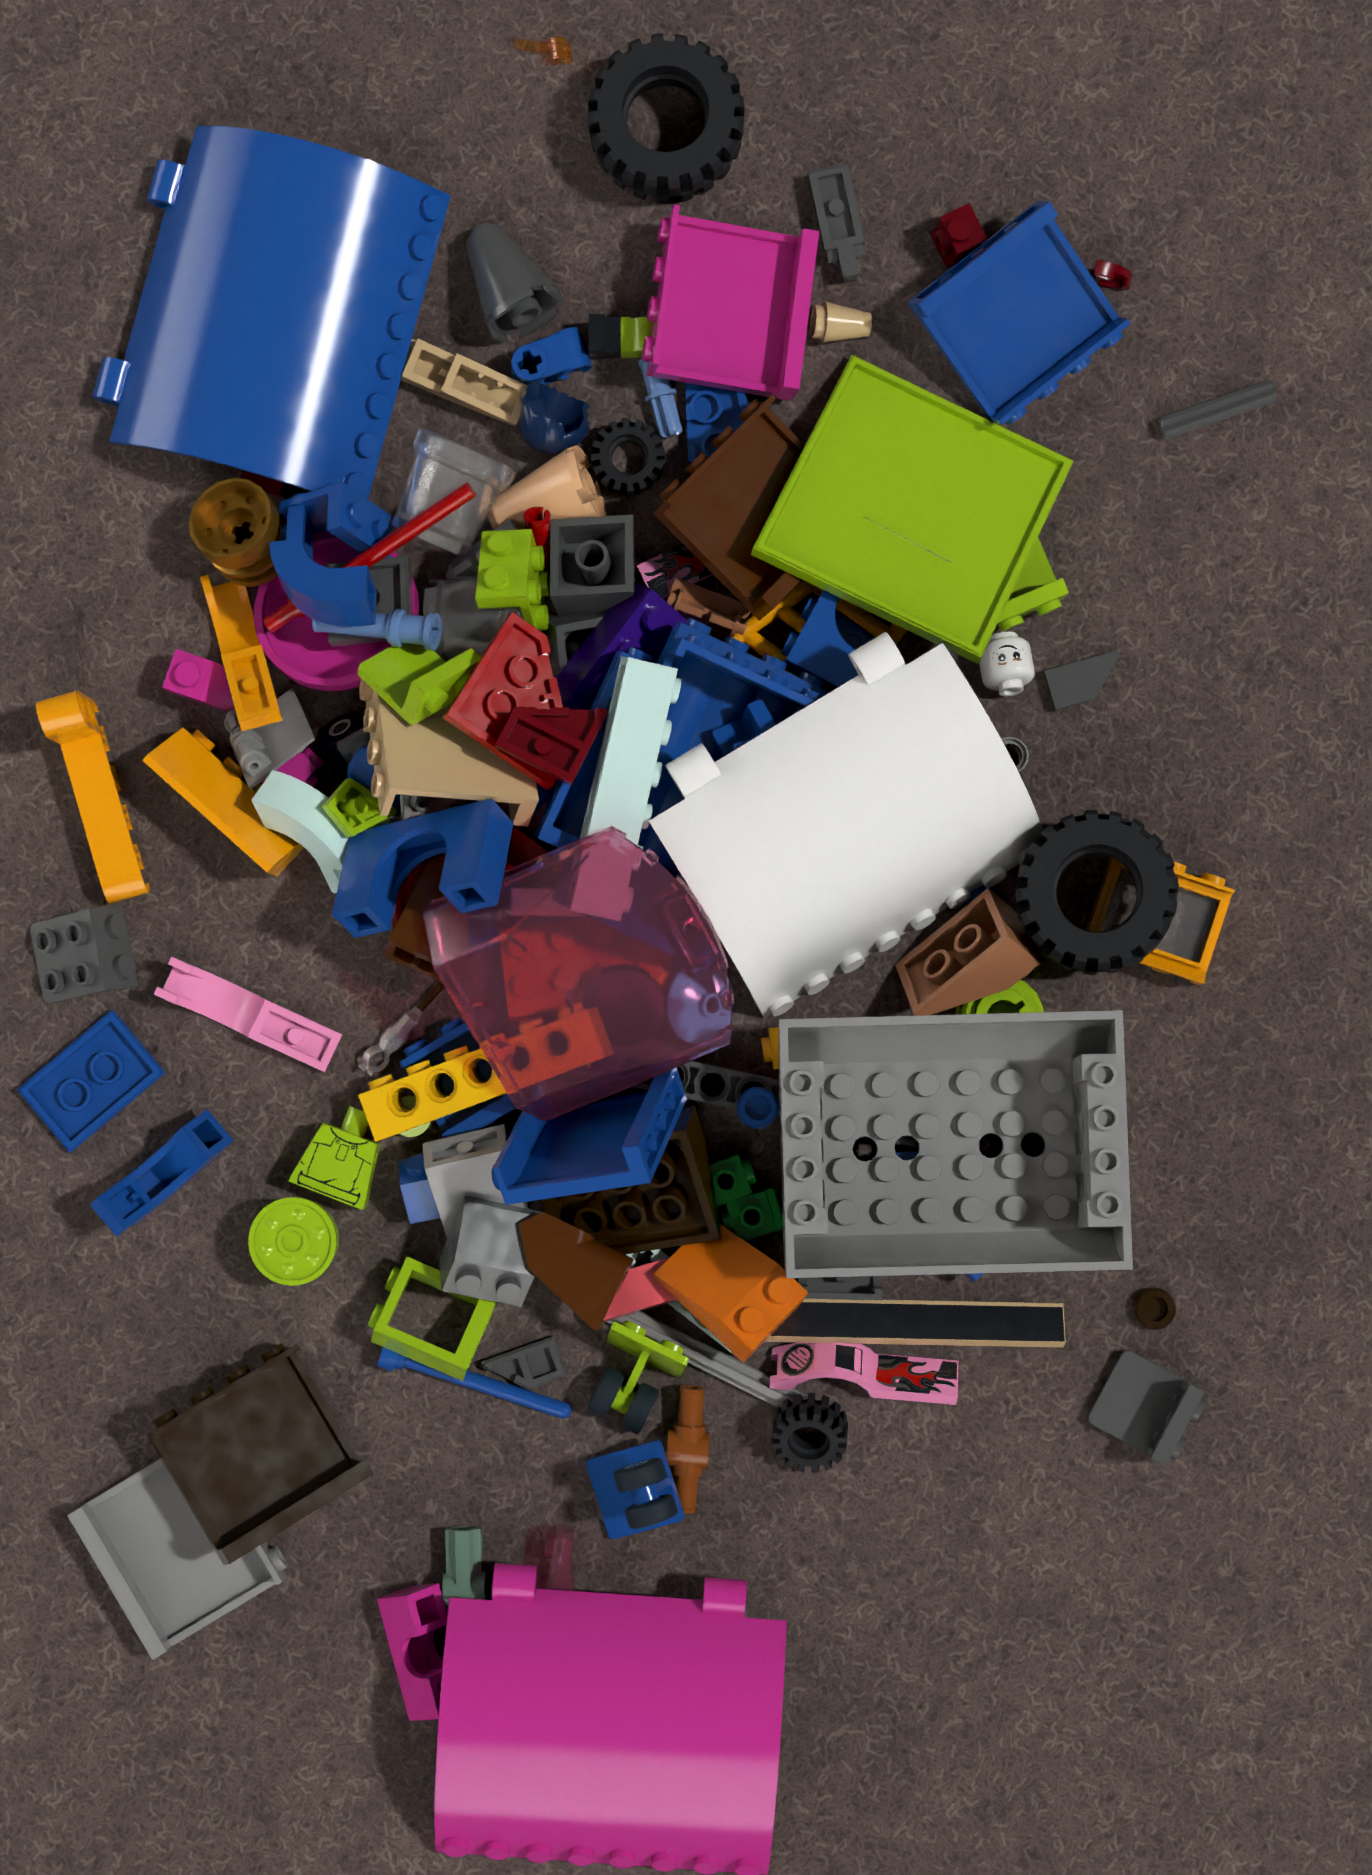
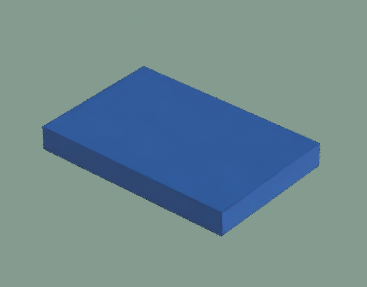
(91, 1081)

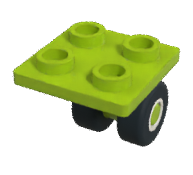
(611, 1393)

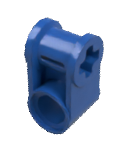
(555, 355)

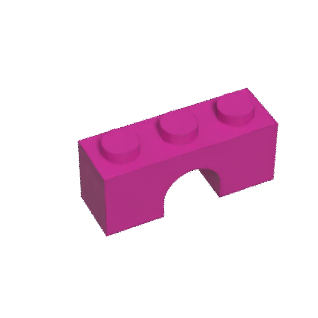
(410, 1624)

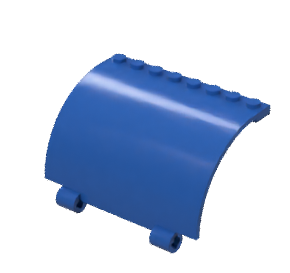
(275, 308)

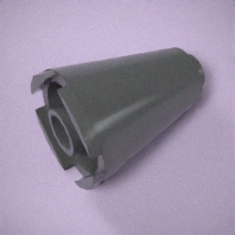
(509, 284)

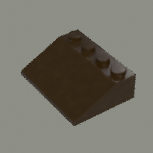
(662, 1214)

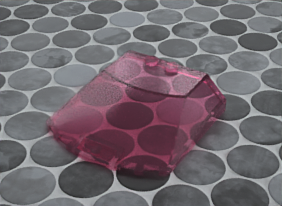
(585, 974)

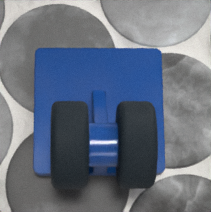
(635, 1489)

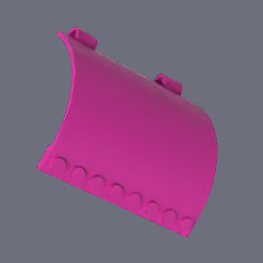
(609, 1727)

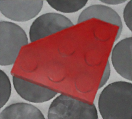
(508, 675)

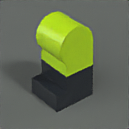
(617, 336)

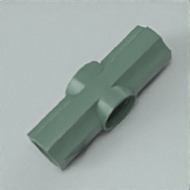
(463, 1564)

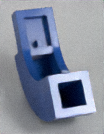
(321, 592)
(163, 1173)

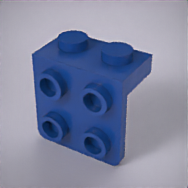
(343, 514)

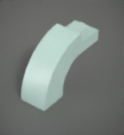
(296, 811)

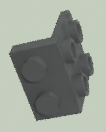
(83, 954)
(1147, 1407)

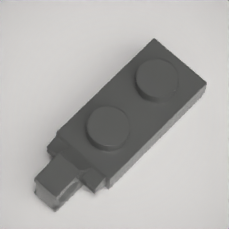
(838, 218)

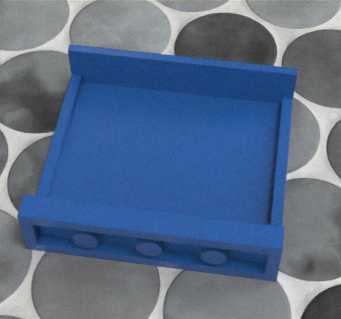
(1018, 315)
(592, 1147)

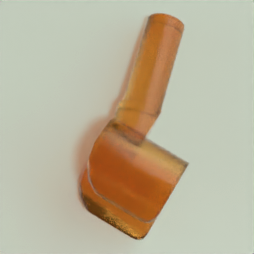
(556, 47)

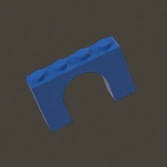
(819, 645)
(381, 858)

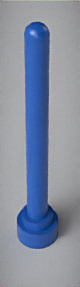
(389, 1360)

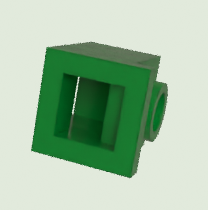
(741, 1173)
(768, 1208)

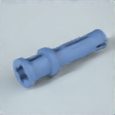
(395, 627)

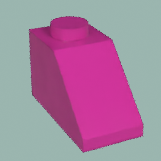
(199, 681)

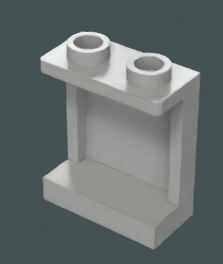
(463, 1168)

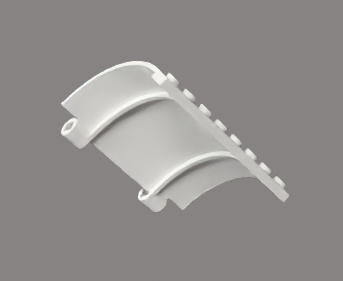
(848, 822)

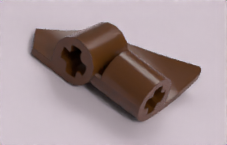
(574, 1266)

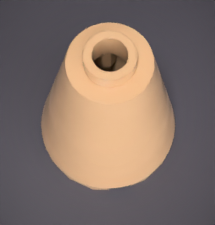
(558, 486)

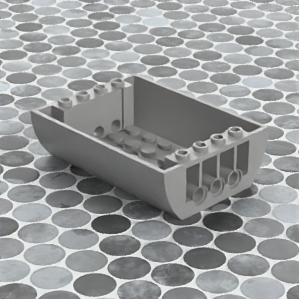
(947, 1088)

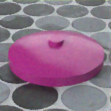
(306, 654)

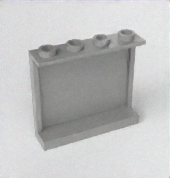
(163, 1560)

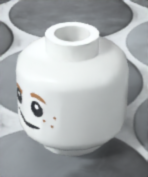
(1007, 664)

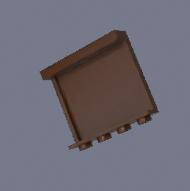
(729, 501)

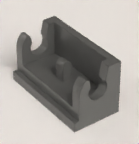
(843, 1287)

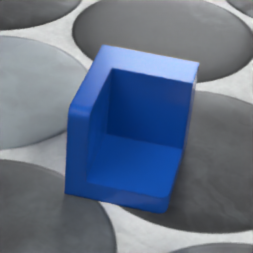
(753, 722)

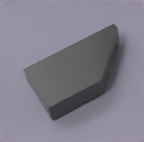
(1079, 680)
(530, 1364)

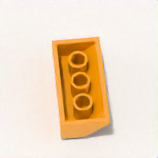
(221, 797)

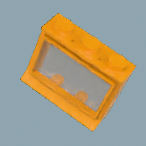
(1194, 928)

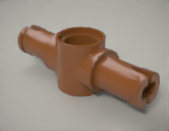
(688, 1446)

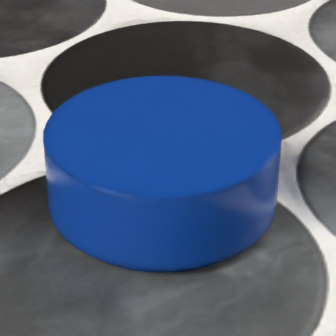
(757, 1107)

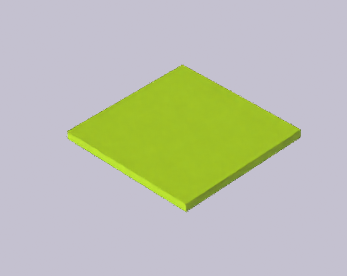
(929, 477)

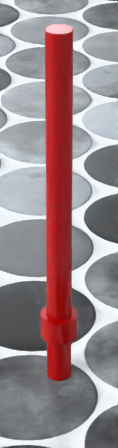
(386, 546)

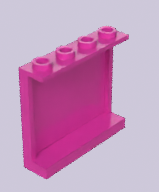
(730, 306)

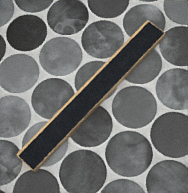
(924, 1323)

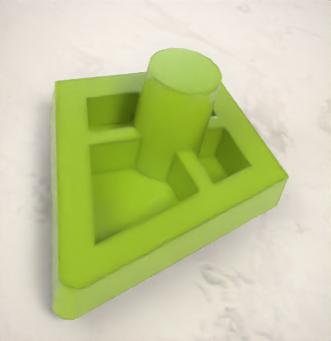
(354, 808)

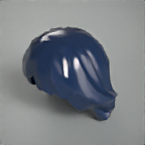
(552, 419)

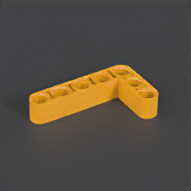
(73, 725)

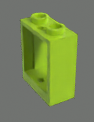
(415, 1348)

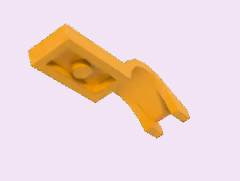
(242, 654)

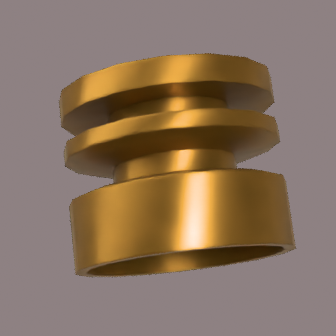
(234, 529)

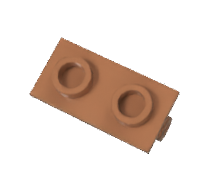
(709, 607)

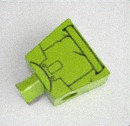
(340, 1161)

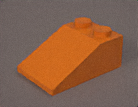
(732, 1290)

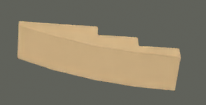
(463, 382)

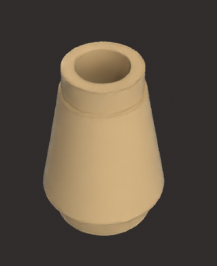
(837, 322)

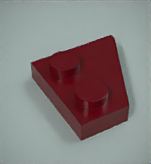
(551, 738)

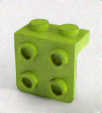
(513, 575)
(1034, 591)
(416, 679)

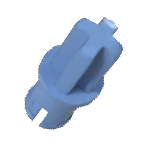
(662, 403)

